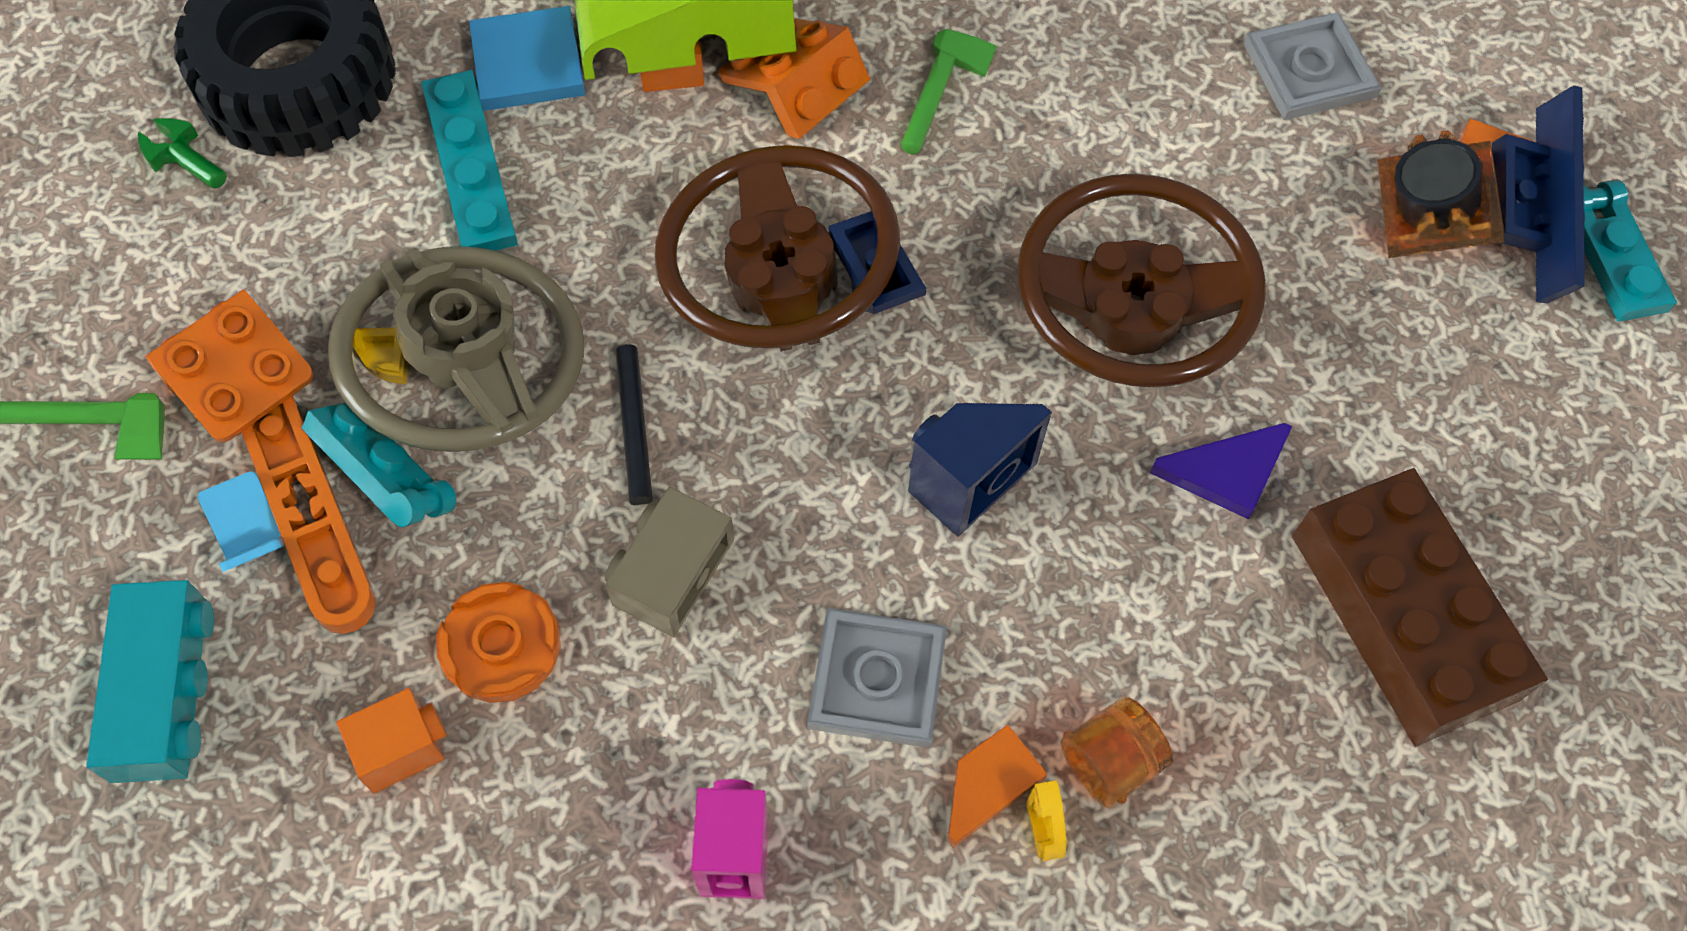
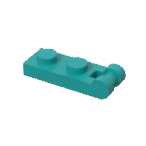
(1622, 255)
(378, 466)

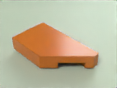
(991, 781)

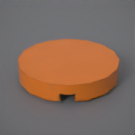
(509, 660)

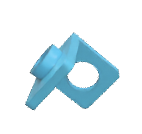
(241, 519)

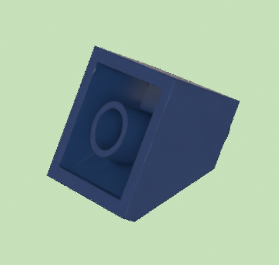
(974, 458)

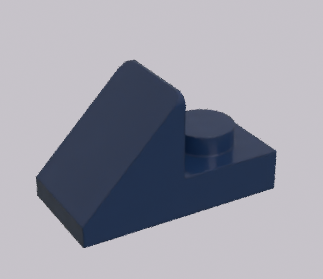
(856, 247)

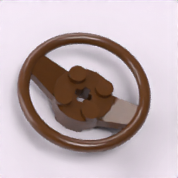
(778, 253)
(1171, 292)

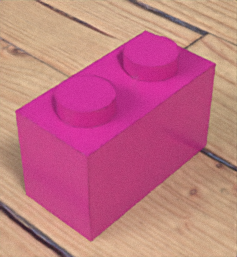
(730, 840)

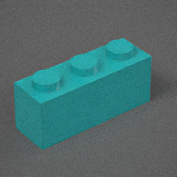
(150, 682)

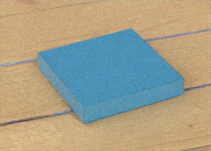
(526, 58)

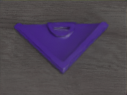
(1227, 470)

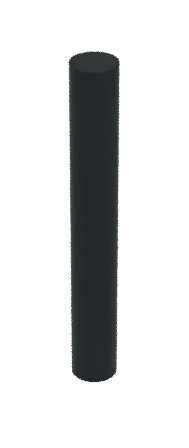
(633, 425)

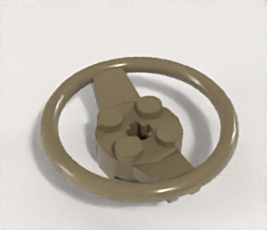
(459, 334)

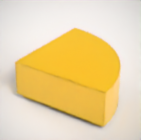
(381, 353)
(1041, 805)

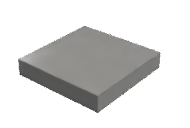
(1311, 66)
(877, 678)

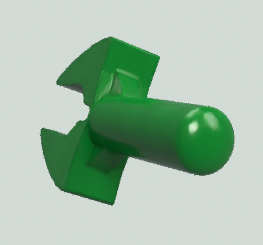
(180, 152)

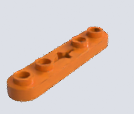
(319, 551)

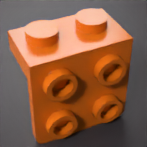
(805, 82)
(231, 367)

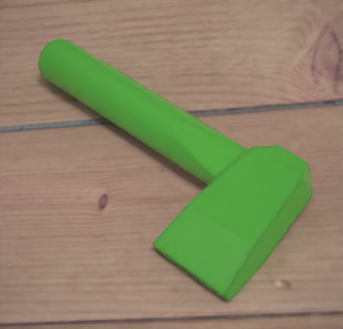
(950, 49)
(139, 417)

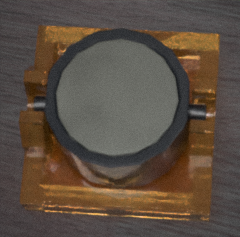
(1440, 196)

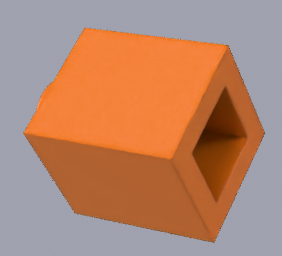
(392, 739)

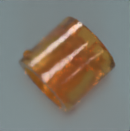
(1117, 751)

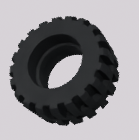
(290, 104)

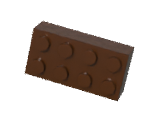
(1417, 606)

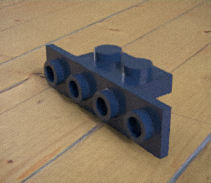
(1544, 194)

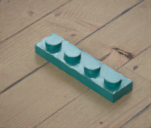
(469, 162)

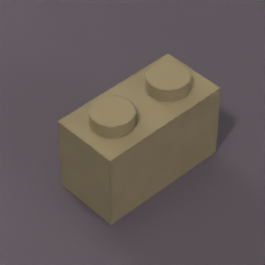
(669, 560)

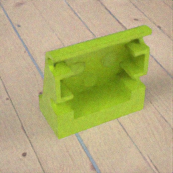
(665, 31)

